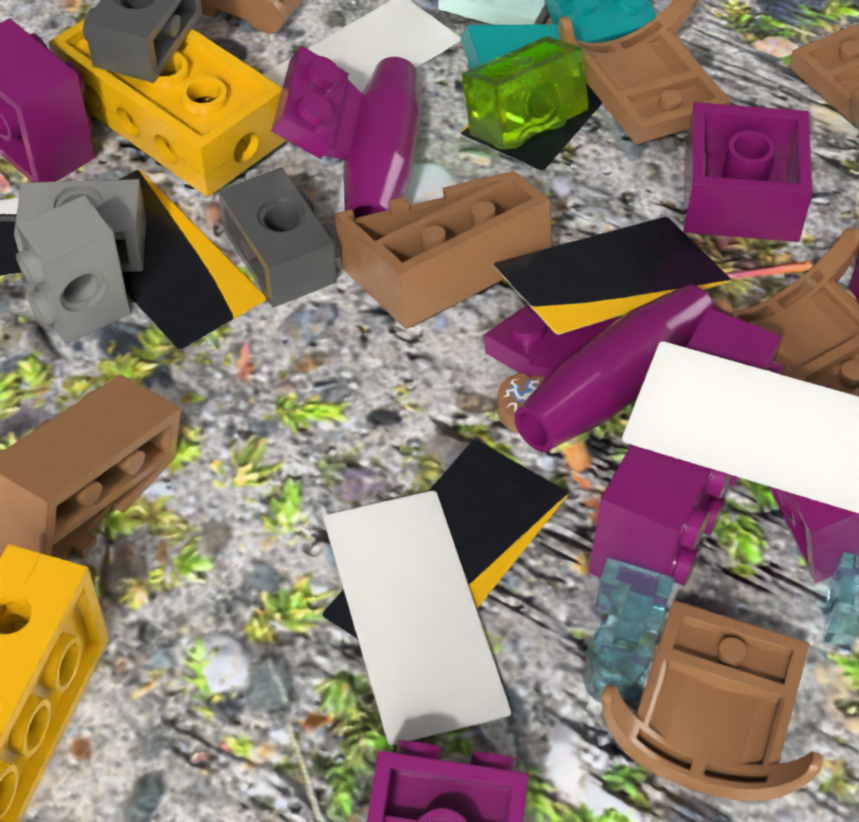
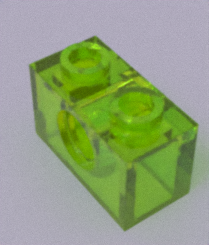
(525, 92)

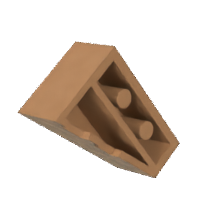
(83, 466)

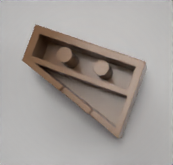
(444, 248)

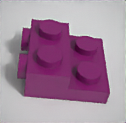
(423, 788)

